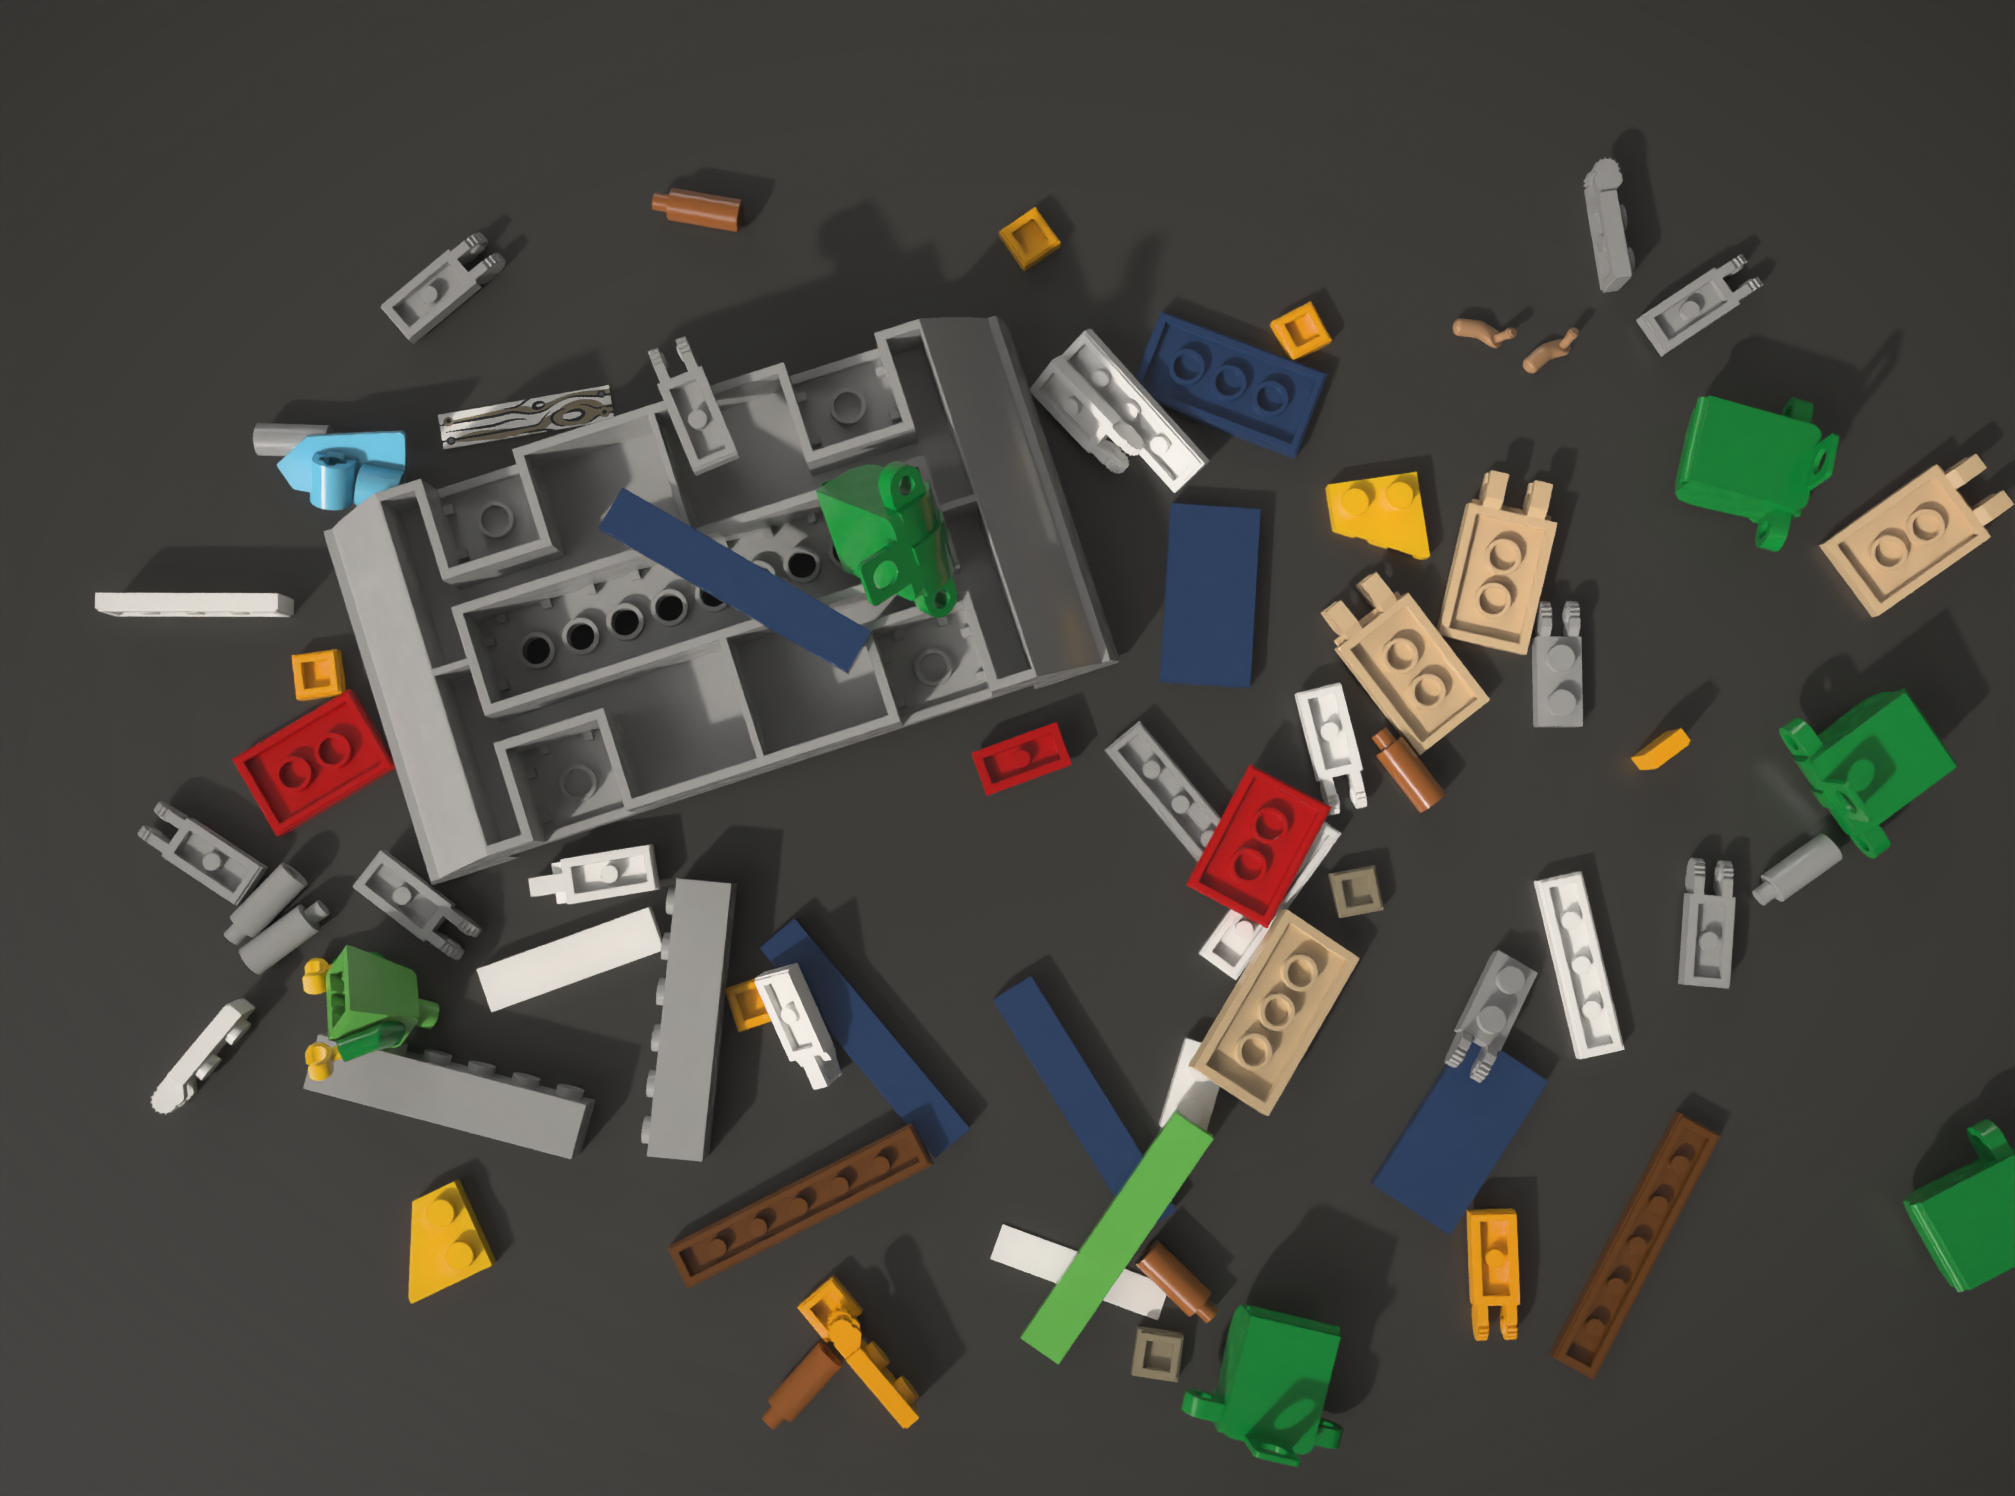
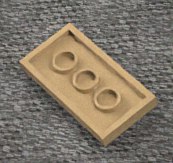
(1274, 1012)

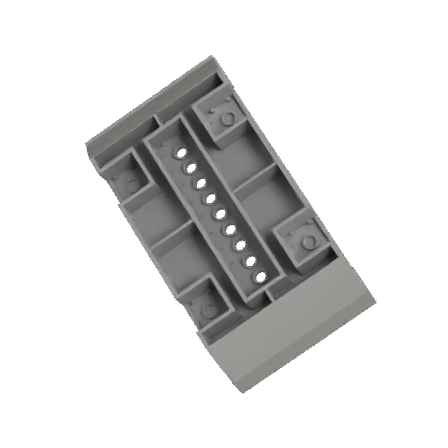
(473, 572)

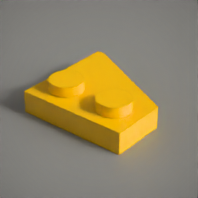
(1382, 511)
(445, 1241)

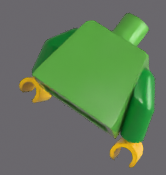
(368, 1007)

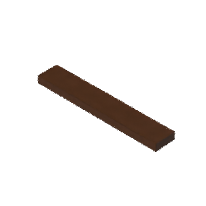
(800, 1205)
(1634, 1245)

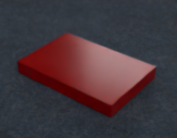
(315, 763)
(1258, 846)

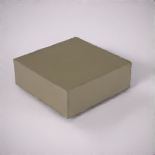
(1355, 891)
(1157, 1354)

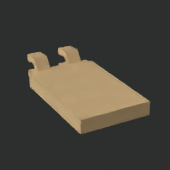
(1913, 535)
(1498, 568)
(1404, 664)

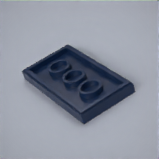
(1229, 384)
(1210, 596)
(1457, 1137)

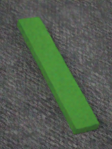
(1117, 1236)

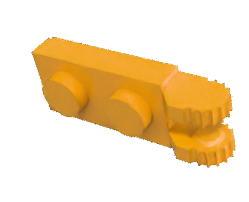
(1493, 1269)
(870, 1365)

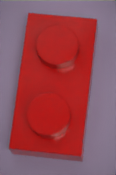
(1021, 759)

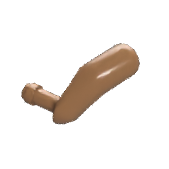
(1482, 331)
(1549, 351)

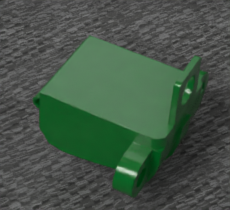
(1754, 463)
(891, 535)
(1870, 763)
(1970, 1212)
(1272, 1385)

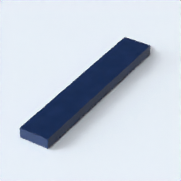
(735, 580)
(869, 1040)
(1071, 1083)

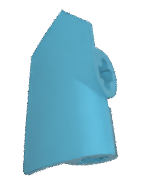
(346, 466)

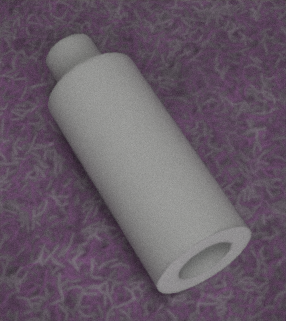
(280, 439)
(1798, 869)
(265, 903)
(283, 936)

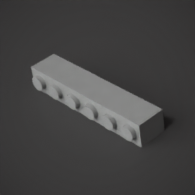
(691, 1019)
(463, 1097)

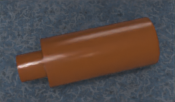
(700, 209)
(1408, 770)
(1176, 1281)
(802, 1385)

